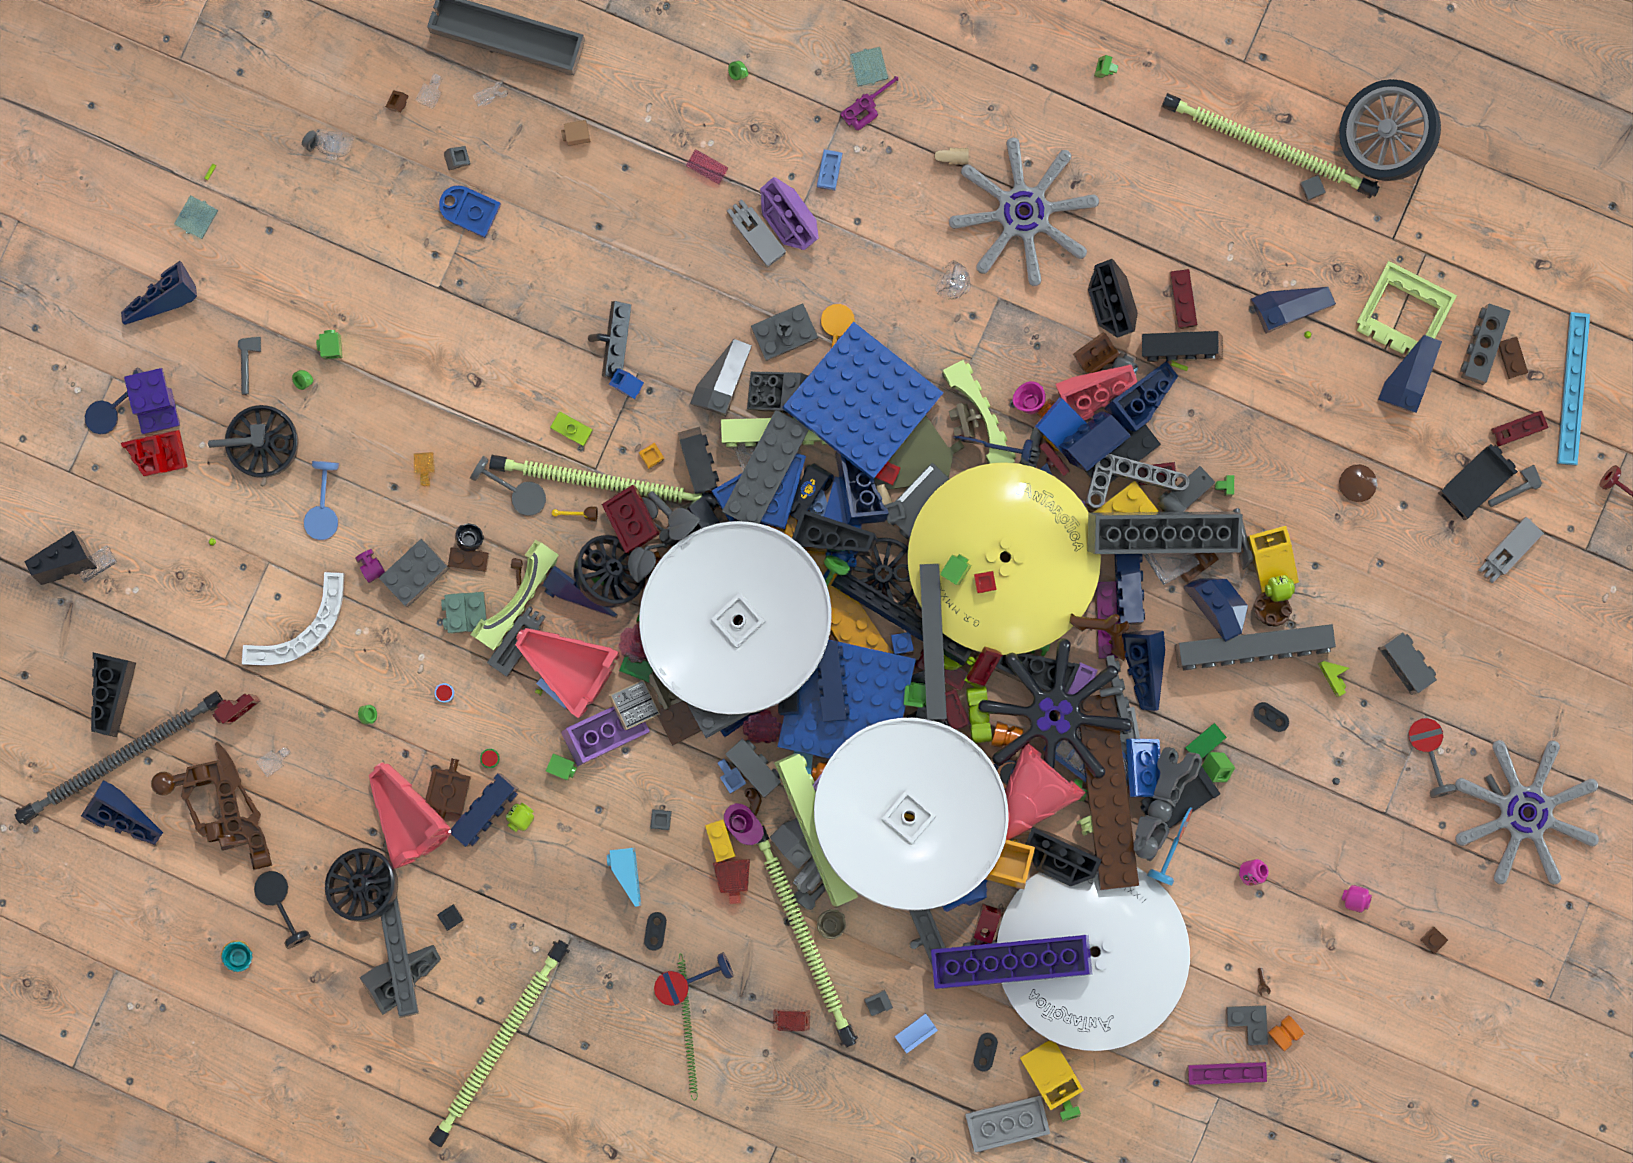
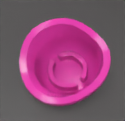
(1029, 398)

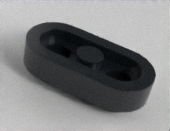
(1271, 716)
(655, 931)
(984, 1051)

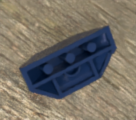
(1219, 604)

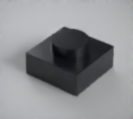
(450, 917)

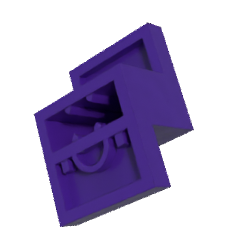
(152, 401)

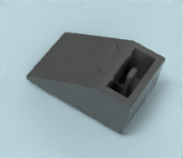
(772, 389)

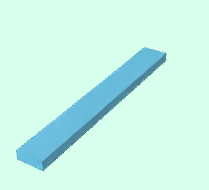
(1573, 388)

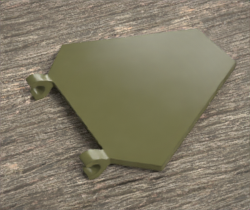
(918, 452)

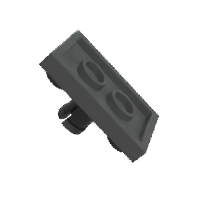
(784, 332)

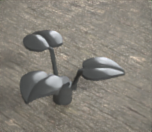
(680, 523)

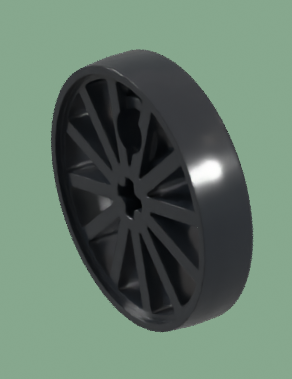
(270, 438)
(608, 569)
(892, 572)
(368, 887)

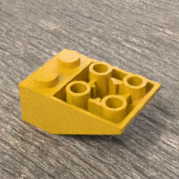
(1273, 555)
(1051, 1074)

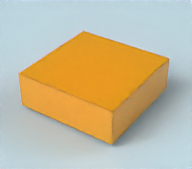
(651, 455)

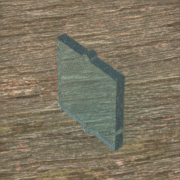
(869, 66)
(196, 217)

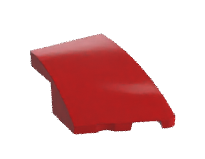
(157, 453)

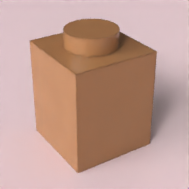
(576, 133)

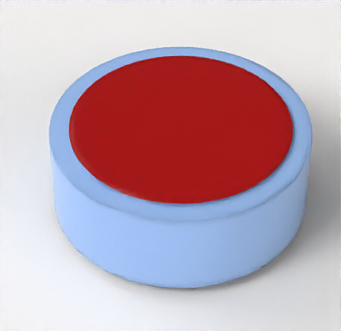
(444, 692)

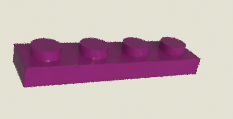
(1105, 608)
(1227, 1073)

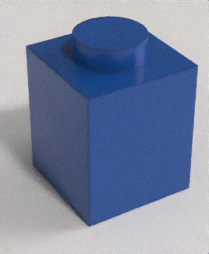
(626, 383)
(902, 643)

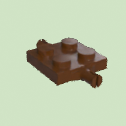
(448, 790)

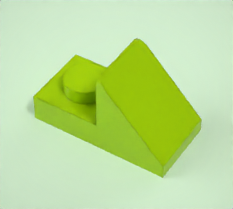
(1330, 672)

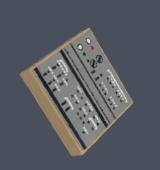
(634, 705)

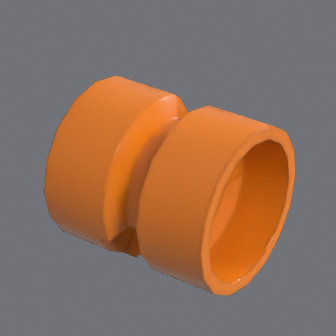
(1004, 735)
(1286, 1033)

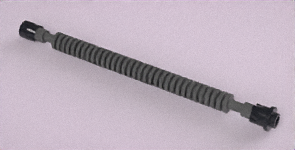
(30, 811)

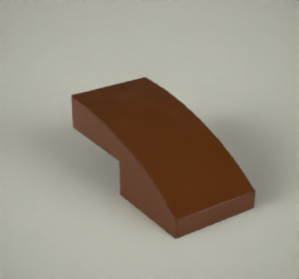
(1205, 561)

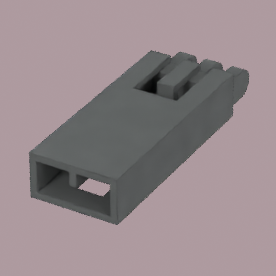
(507, 654)

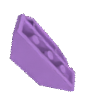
(788, 214)

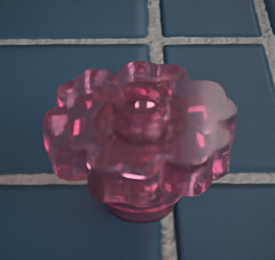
(629, 646)
(762, 727)

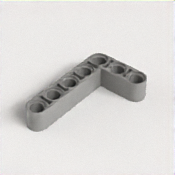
(1132, 474)

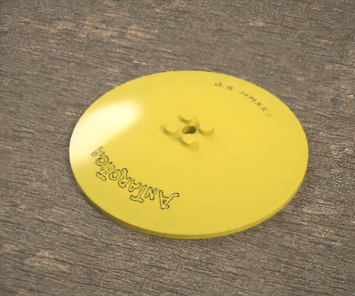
(1049, 569)

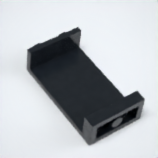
(1477, 481)
(1193, 795)

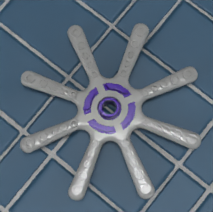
(1016, 224)
(1514, 819)

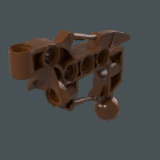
(221, 773)

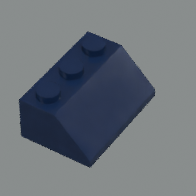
(1094, 441)

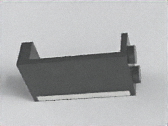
(917, 495)

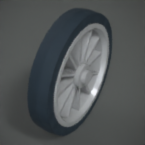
(1390, 130)

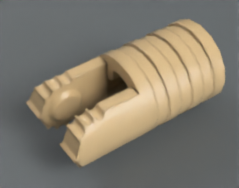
(953, 156)

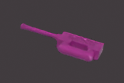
(864, 103)

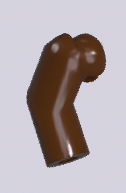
(754, 799)

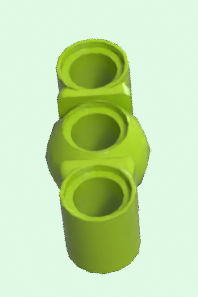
(980, 721)

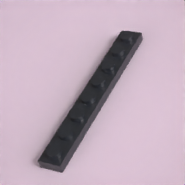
(895, 613)

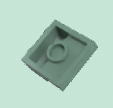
(463, 611)

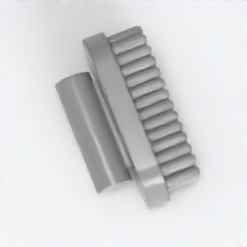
(808, 877)

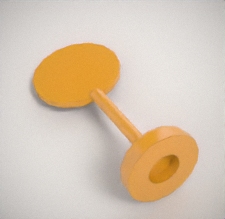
(836, 320)

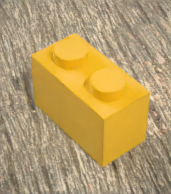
(720, 840)

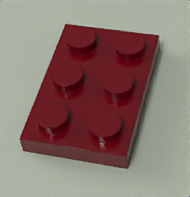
(630, 519)

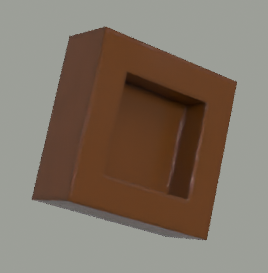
(397, 101)
(1433, 940)

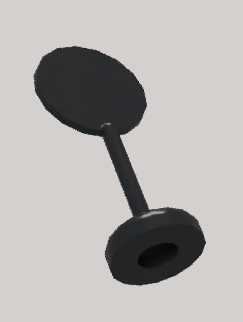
(271, 890)

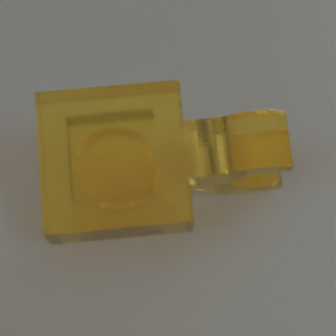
(424, 464)

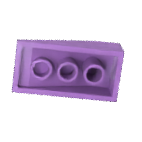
(599, 736)

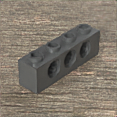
(1499, 318)

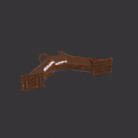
(1107, 625)

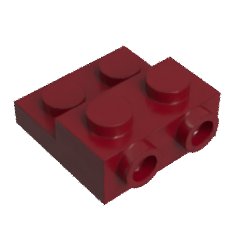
(230, 710)

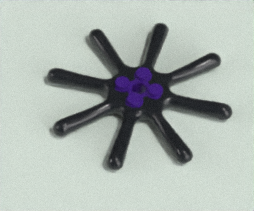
(1059, 700)

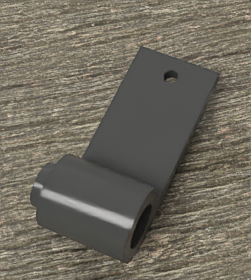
(1179, 501)

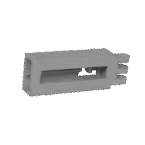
(760, 237)
(1516, 544)

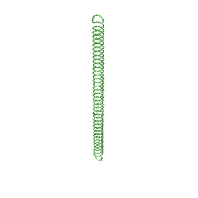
(688, 1033)

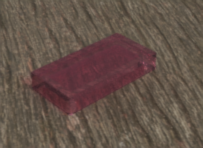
(707, 167)

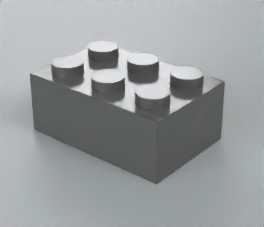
(414, 573)
(1408, 663)
(754, 767)

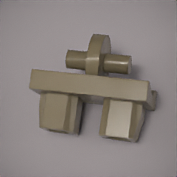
(967, 418)

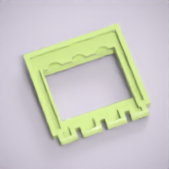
(1414, 286)

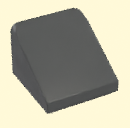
(456, 157)

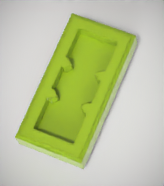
(571, 428)

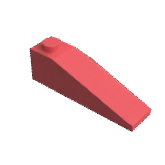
(1093, 390)

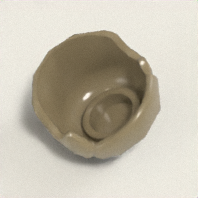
(831, 924)

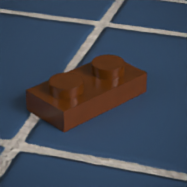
(1512, 357)
(468, 560)

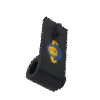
(810, 485)

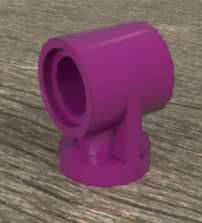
(371, 567)

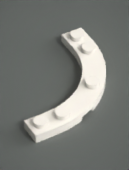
(310, 637)

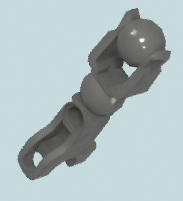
(1152, 829)

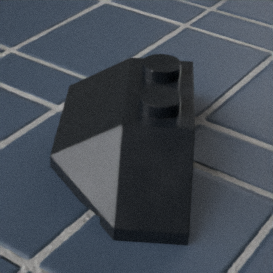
(1112, 299)
(1062, 858)

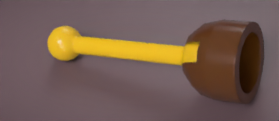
(589, 513)

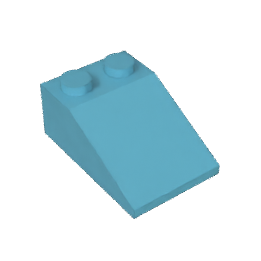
(624, 866)

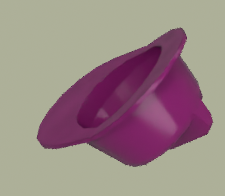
(743, 824)

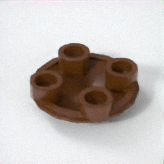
(1358, 483)
(1271, 612)

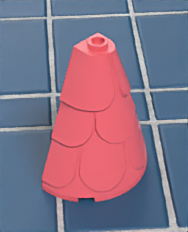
(568, 666)
(1036, 792)
(406, 818)

